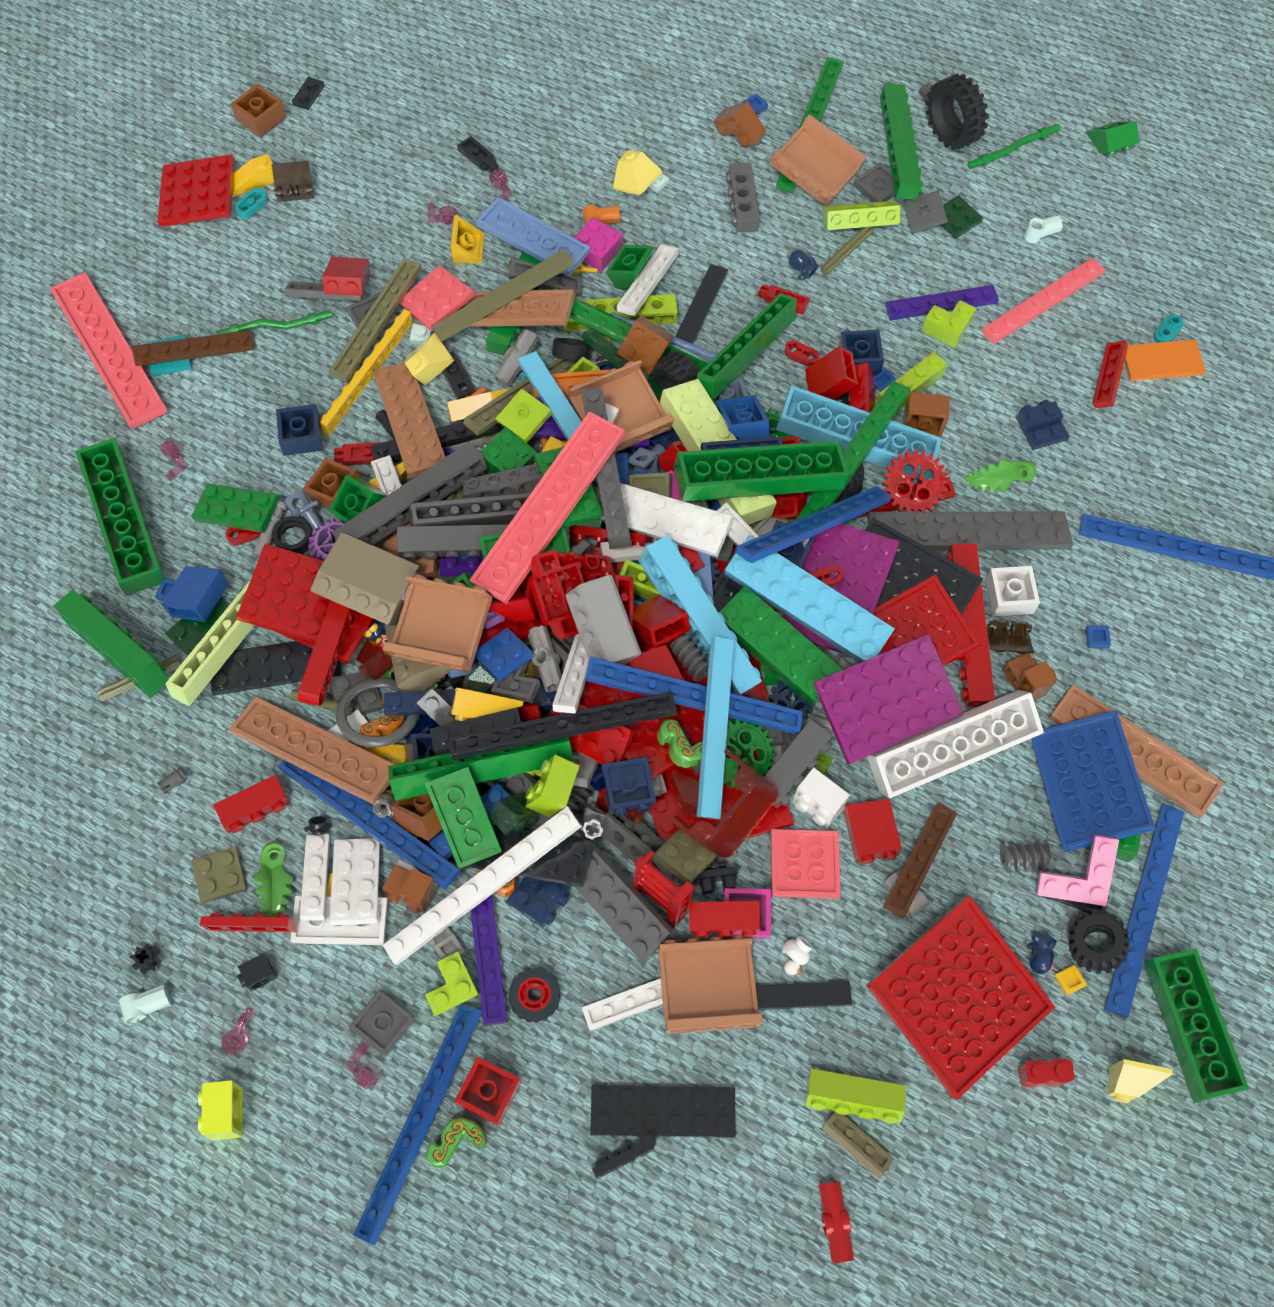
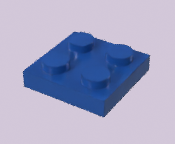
(503, 654)

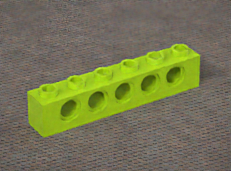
(657, 309)

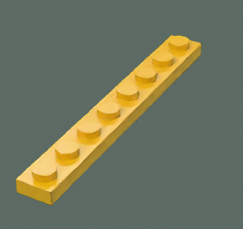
(365, 374)

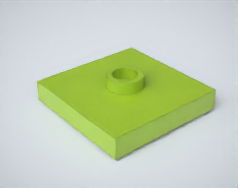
(524, 415)

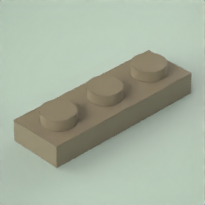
(858, 1144)

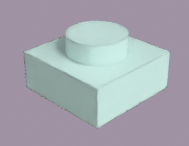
(659, 183)
(419, 334)

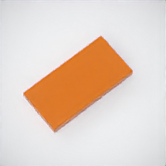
(1163, 360)

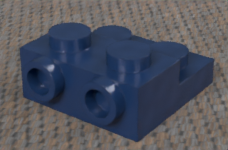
(1042, 424)
(628, 786)
(539, 900)

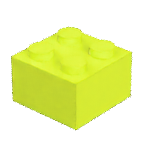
(221, 1110)

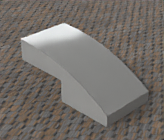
(446, 944)

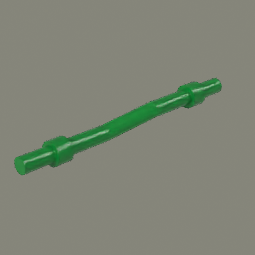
(986, 158)
(312, 319)

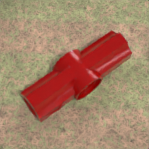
(836, 1222)

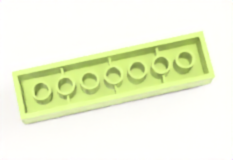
(700, 421)

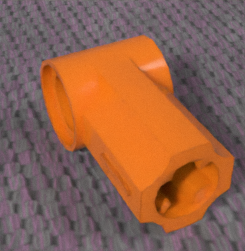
(606, 215)

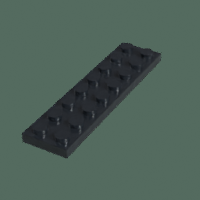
(563, 864)

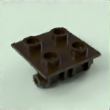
(292, 181)
(1012, 639)

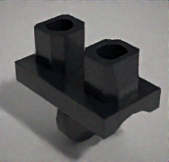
(715, 873)

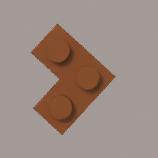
(742, 122)
(1029, 676)
(410, 888)

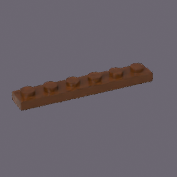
(192, 348)
(919, 860)

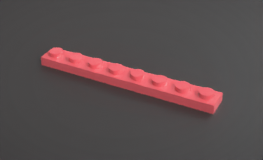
(1043, 301)

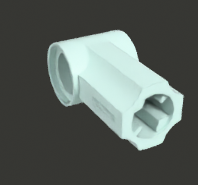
(1042, 227)
(137, 1005)

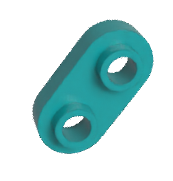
(248, 205)
(1170, 326)

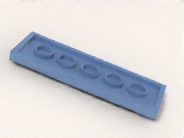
(530, 233)

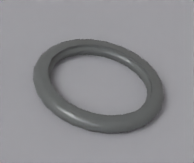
(351, 734)

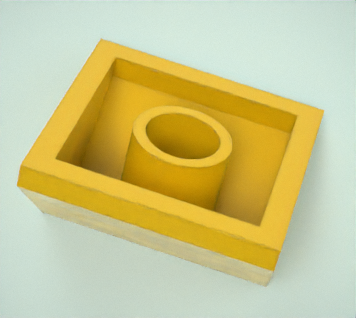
(466, 242)

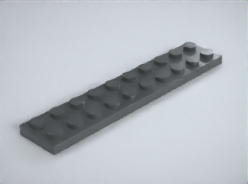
(988, 529)
(610, 892)

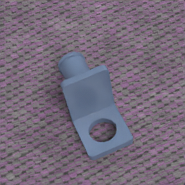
(647, 459)
(306, 511)

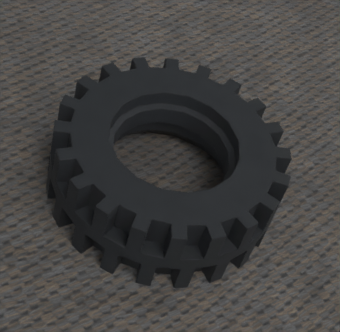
(943, 115)

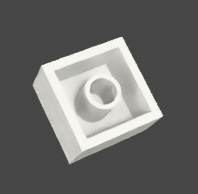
(1012, 591)
(820, 798)

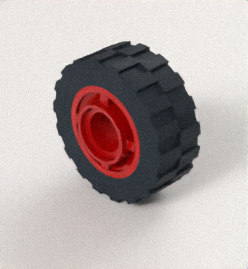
(534, 980)

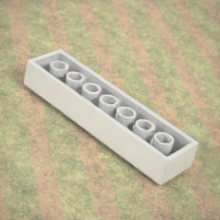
(956, 743)

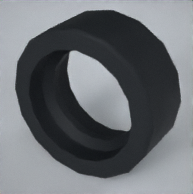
(570, 349)
(290, 522)

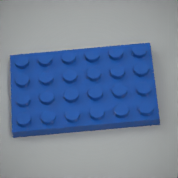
(1091, 781)

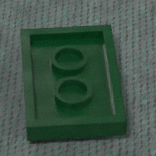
(189, 633)

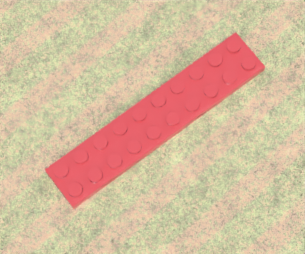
(108, 351)
(547, 507)

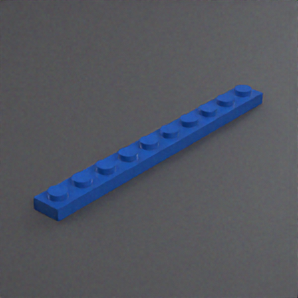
(812, 524)
(1177, 546)
(691, 694)
(379, 828)
(1145, 910)
(417, 1125)

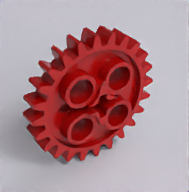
(932, 487)

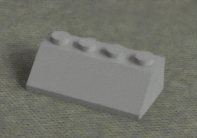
(603, 621)

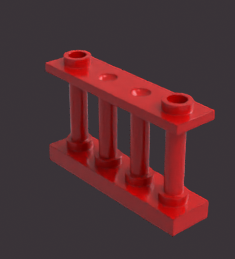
(662, 890)

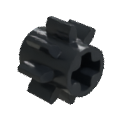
(142, 953)

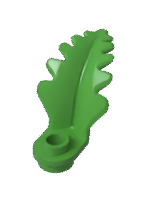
(1001, 476)
(273, 880)

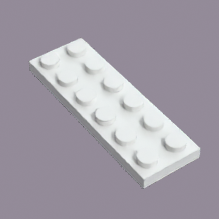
(681, 521)

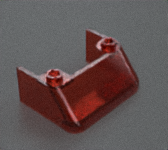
(741, 819)

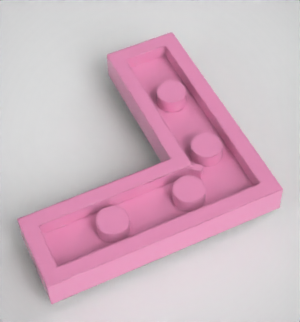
(1096, 885)

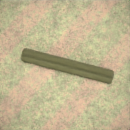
(846, 250)
(124, 684)

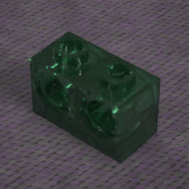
(512, 814)

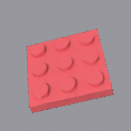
(436, 297)
(805, 864)

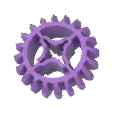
(317, 546)

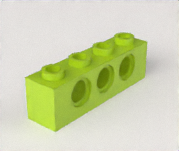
(861, 215)

